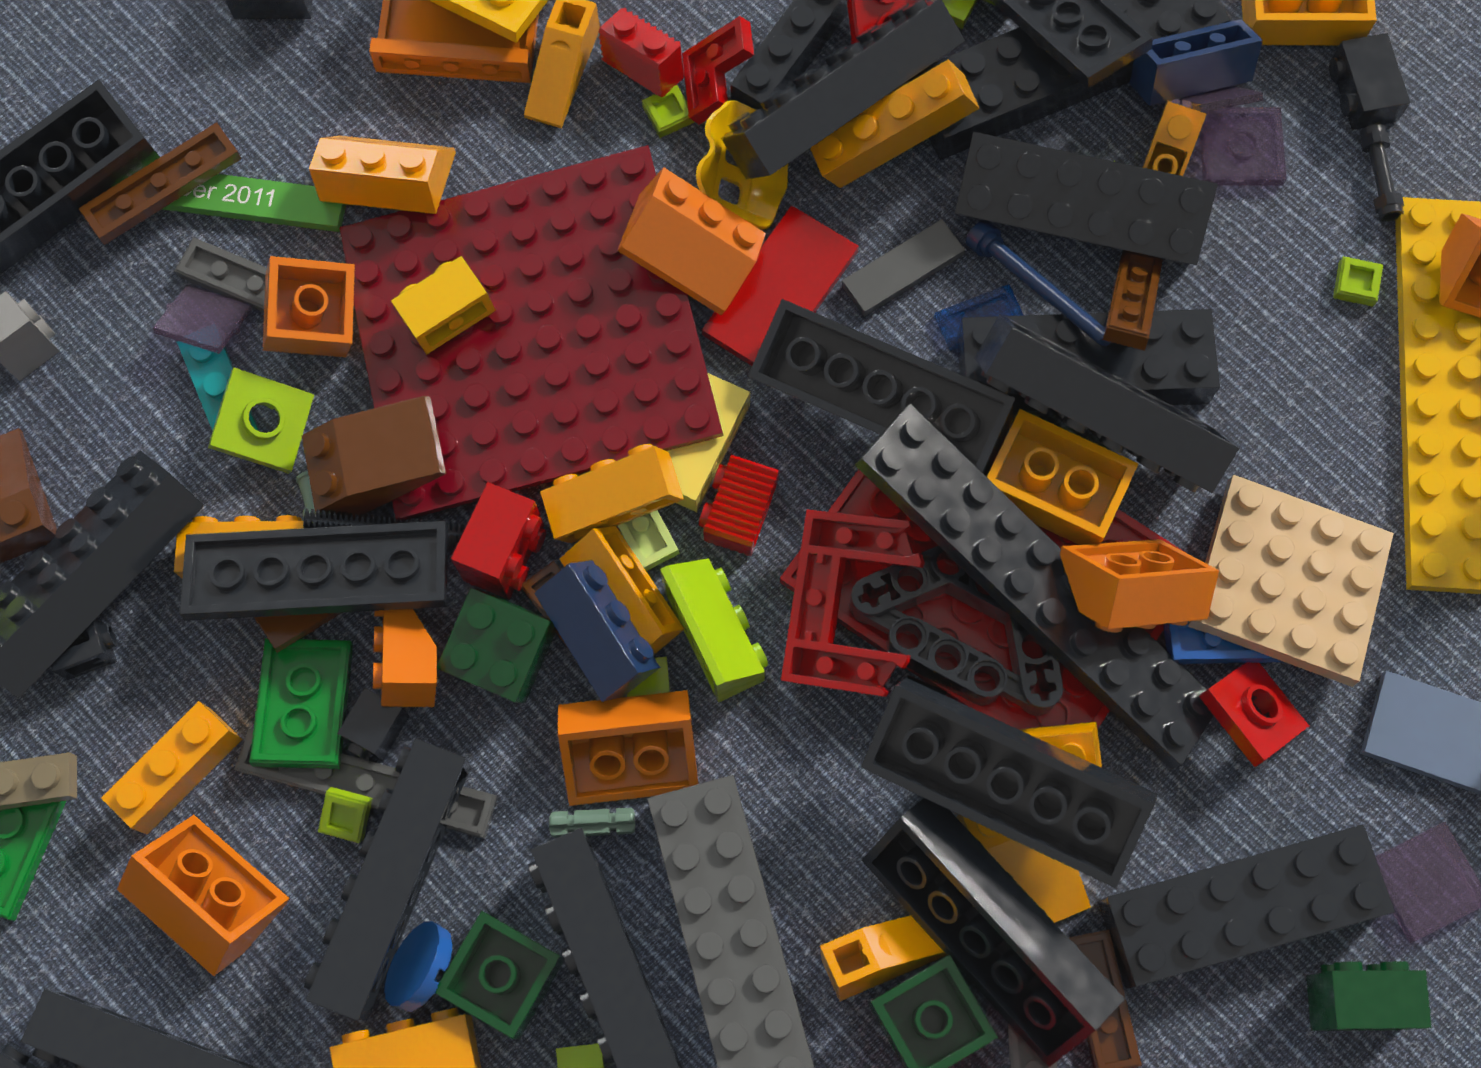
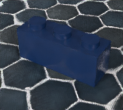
(1196, 62)
(597, 630)

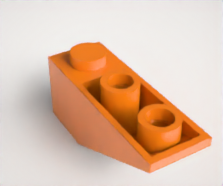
(408, 660)

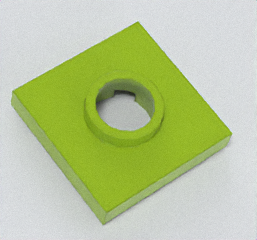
(236, 435)

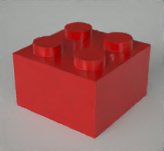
(499, 541)

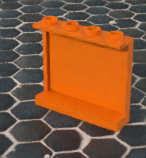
(433, 41)

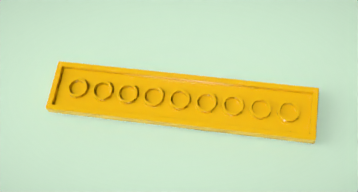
(1438, 407)

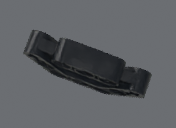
(889, 619)

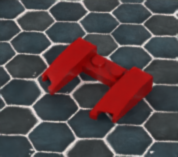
(810, 645)

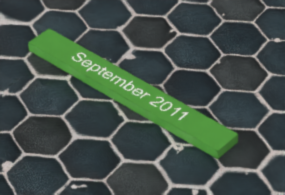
(261, 202)

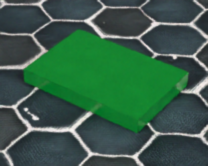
(302, 705)
(22, 845)

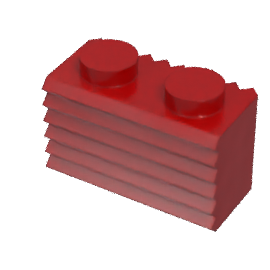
(641, 52)
(739, 505)

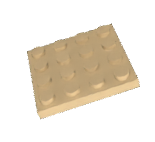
(1295, 580)

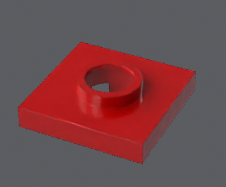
(1252, 732)

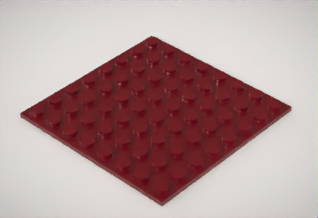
(572, 360)

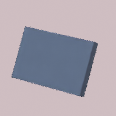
(1426, 731)

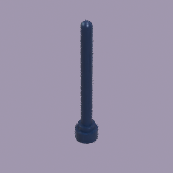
(987, 241)

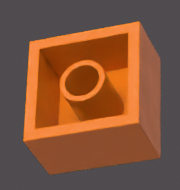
(308, 307)

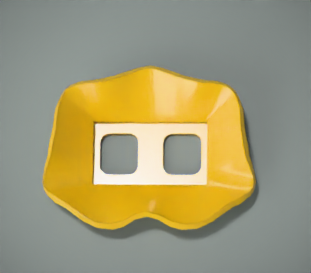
(758, 196)

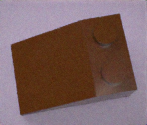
(373, 456)
(24, 510)

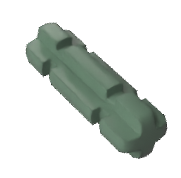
(593, 822)

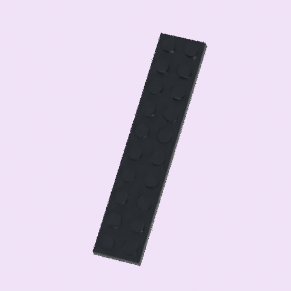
(1028, 579)

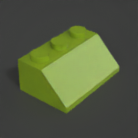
(714, 627)

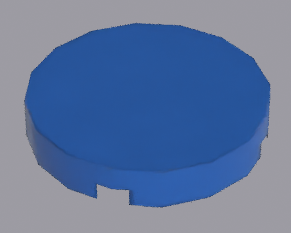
(416, 965)

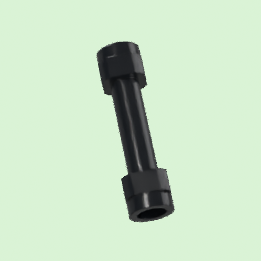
(1388, 203)

